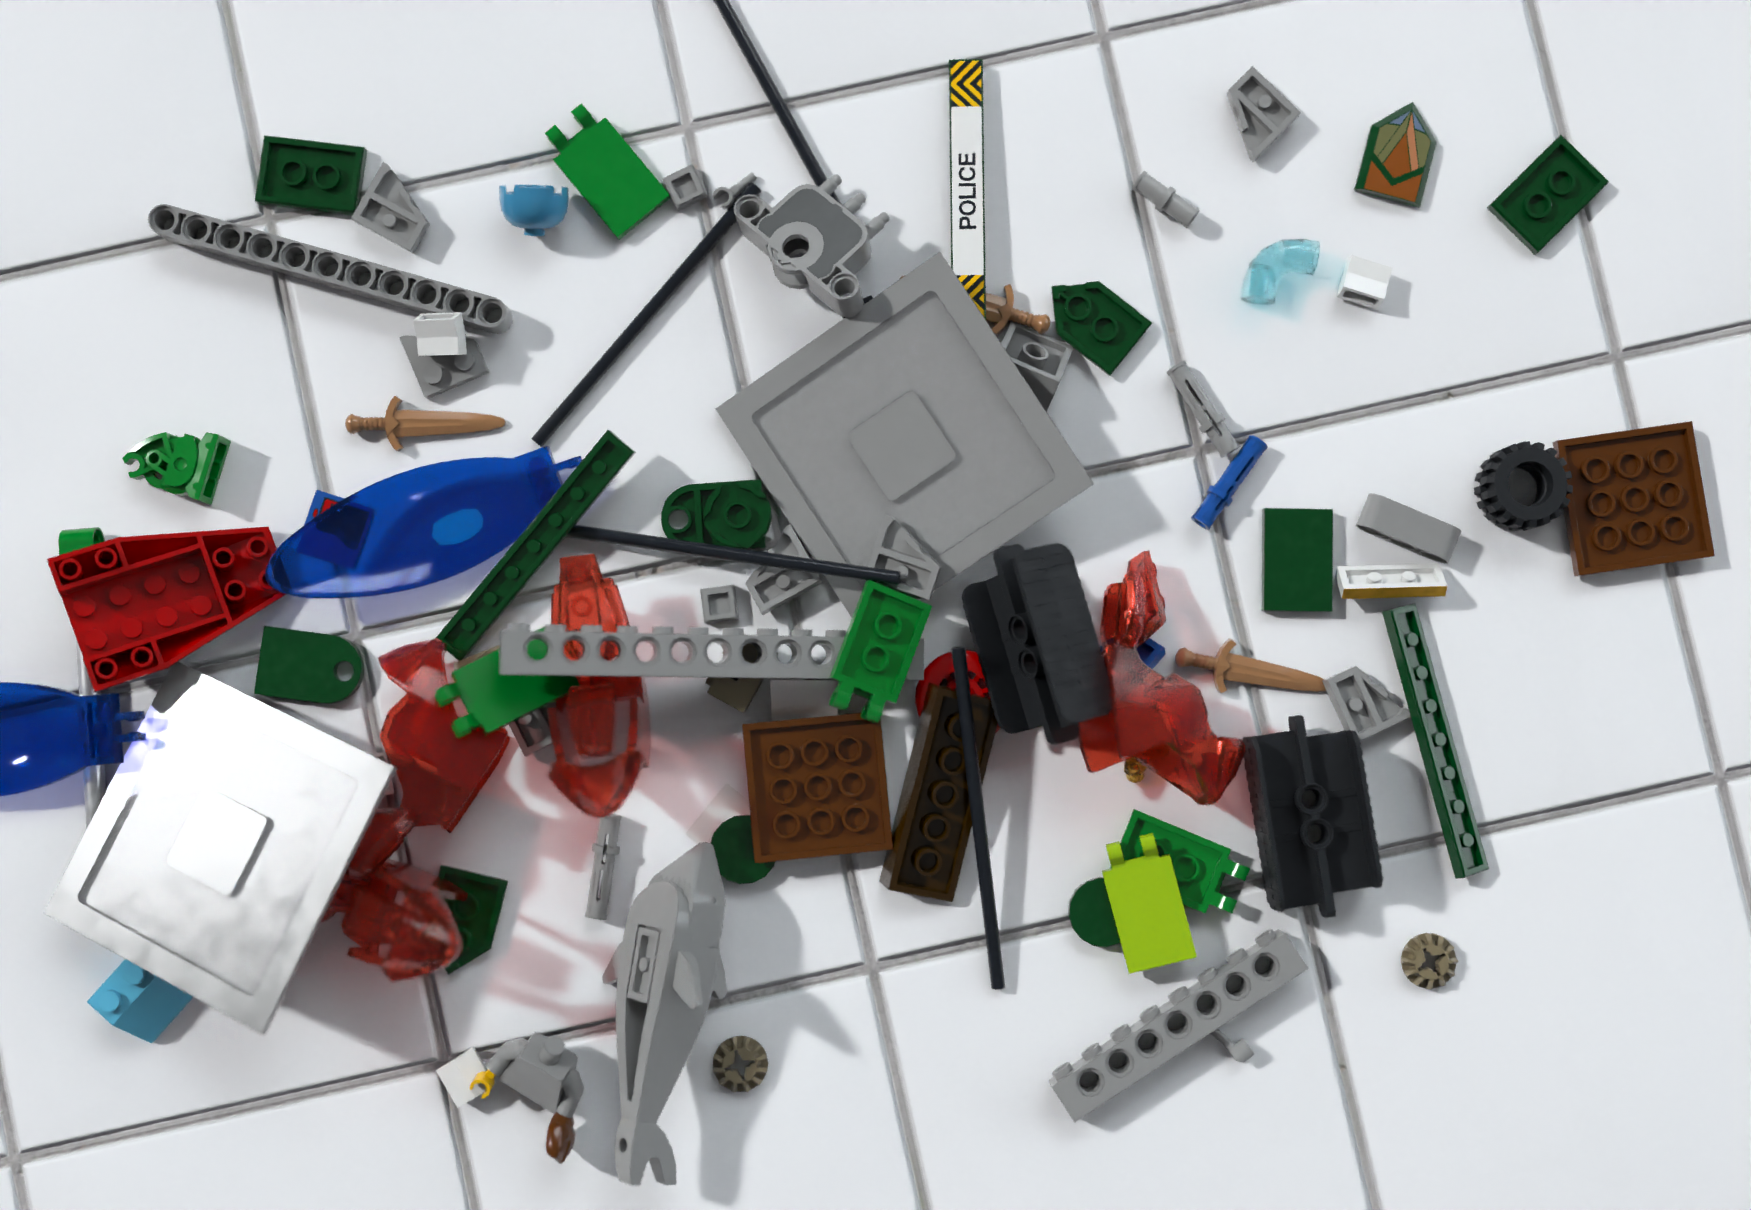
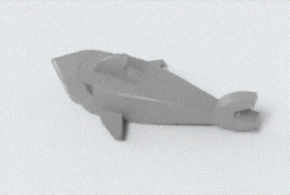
(662, 995)

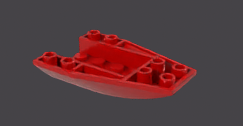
(160, 596)

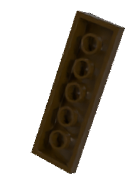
(934, 802)

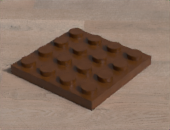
(1635, 499)
(816, 787)

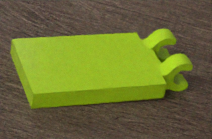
(1147, 908)

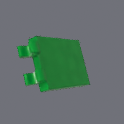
(607, 173)
(878, 649)
(500, 699)
(1195, 860)

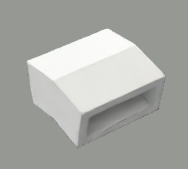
(1364, 282)
(440, 334)
(459, 1074)

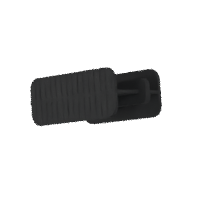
(1038, 643)
(1347, 853)

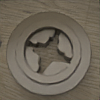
(1413, 958)
(749, 1050)

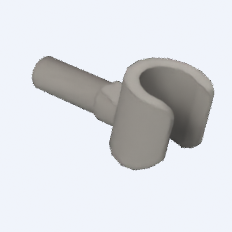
(734, 190)
(1239, 1051)

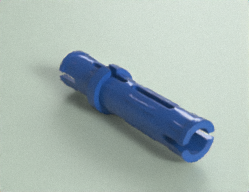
(1225, 487)

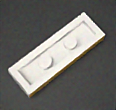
(1391, 581)

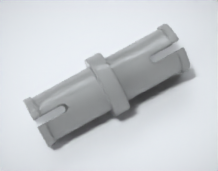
(1165, 199)

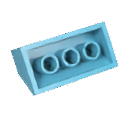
(138, 1001)

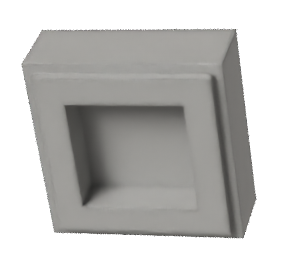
(685, 187)
(719, 604)

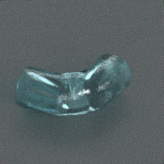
(1273, 263)

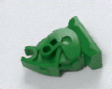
(187, 463)

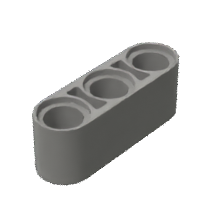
(1408, 528)

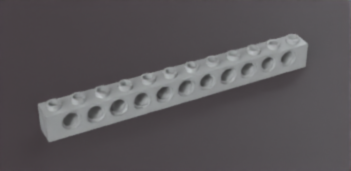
(516, 661)

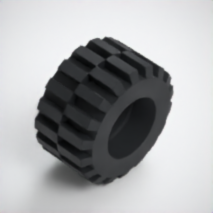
(1550, 483)

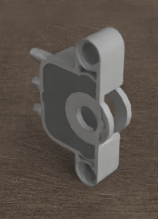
(824, 230)

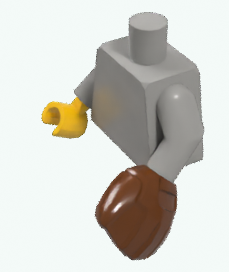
(545, 1074)

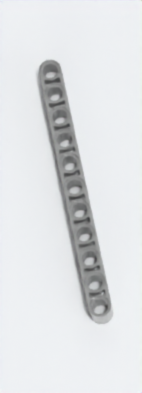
(315, 265)

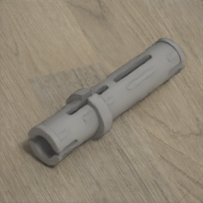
(1225, 443)
(598, 906)

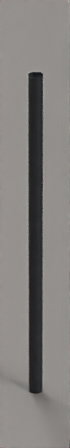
(772, 93)
(639, 322)
(736, 554)
(978, 817)

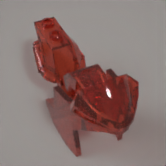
(589, 709)
(1152, 715)
(434, 767)
(405, 938)

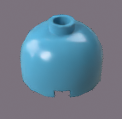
(534, 207)

